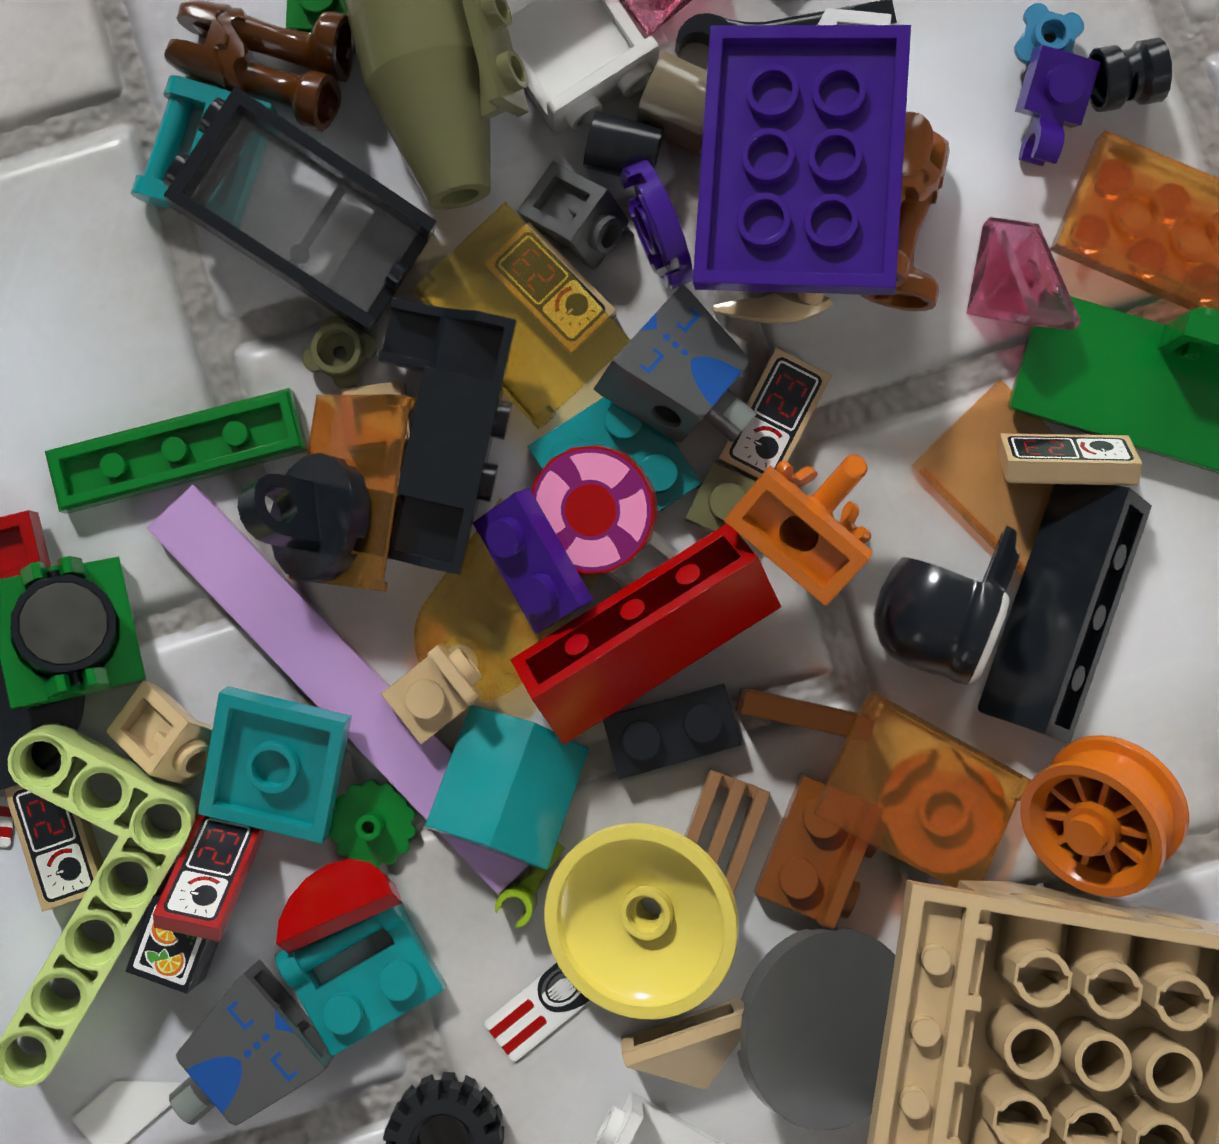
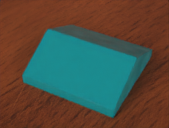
(507, 786)

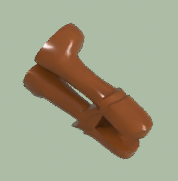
(922, 177)

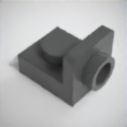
(575, 214)

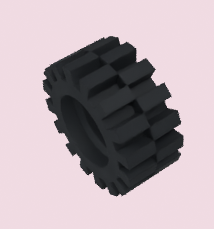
(450, 1099)

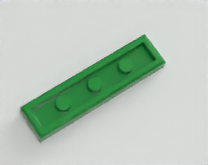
(176, 451)

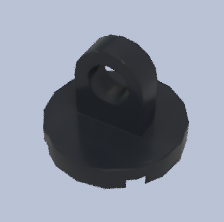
(313, 516)

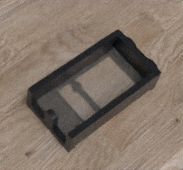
(298, 209)

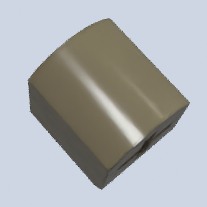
(676, 102)

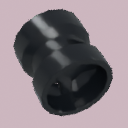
(1131, 74)

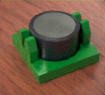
(65, 629)

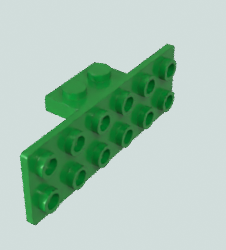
(1128, 380)

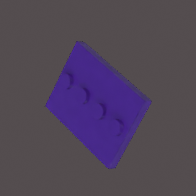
(802, 159)

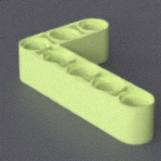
(107, 899)

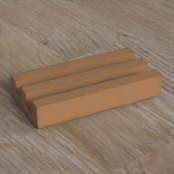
(749, 827)

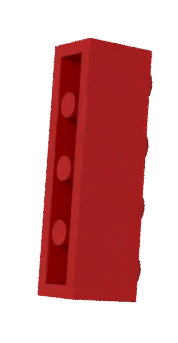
(646, 633)

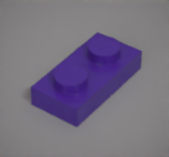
(532, 560)

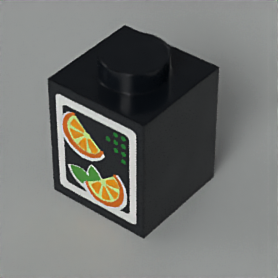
(169, 956)

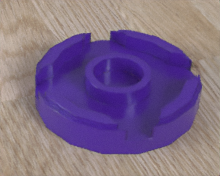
(657, 224)

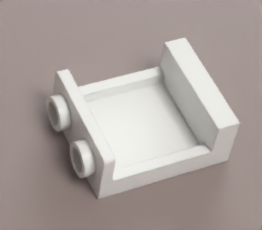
(579, 56)

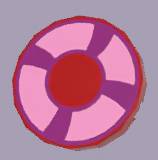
(597, 506)

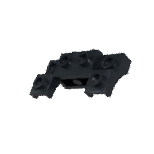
(452, 427)

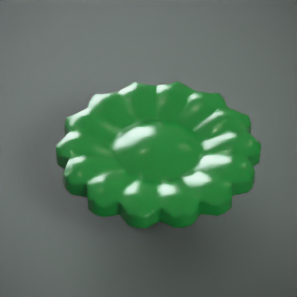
(372, 823)

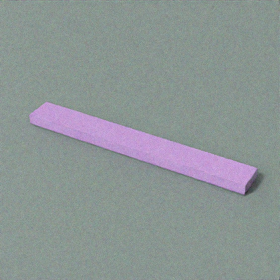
(313, 657)

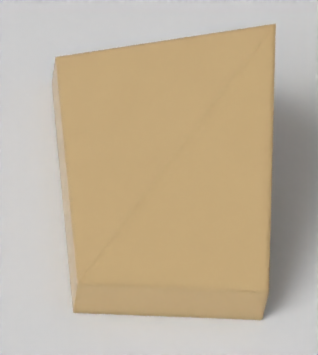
(687, 1047)

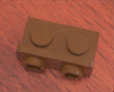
(812, 861)

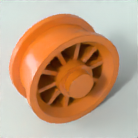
(1105, 815)

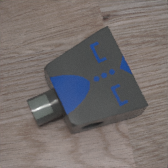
(679, 372)
(248, 1051)

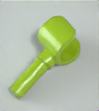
(527, 888)

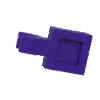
(1055, 96)

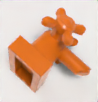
(800, 528)

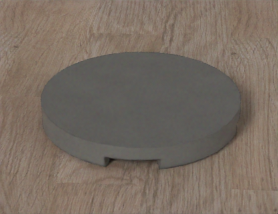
(817, 1026)

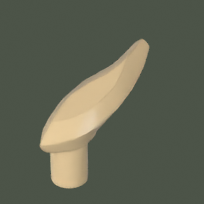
(776, 307)

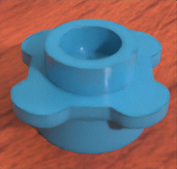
(1042, 21)

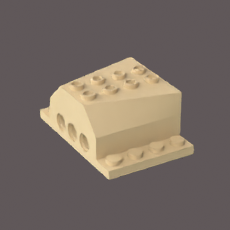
(1048, 1021)

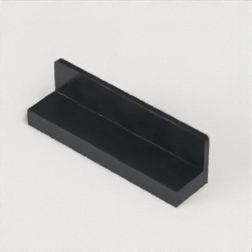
(1064, 607)

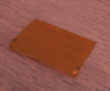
(371, 437)
(970, 477)
(920, 793)

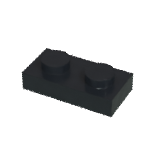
(671, 731)

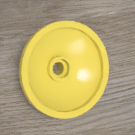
(618, 950)

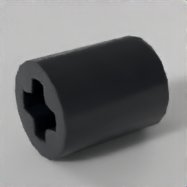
(620, 143)

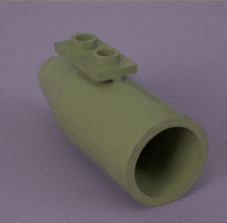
(436, 83)

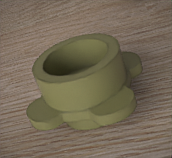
(336, 334)

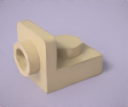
(435, 691)
(162, 735)

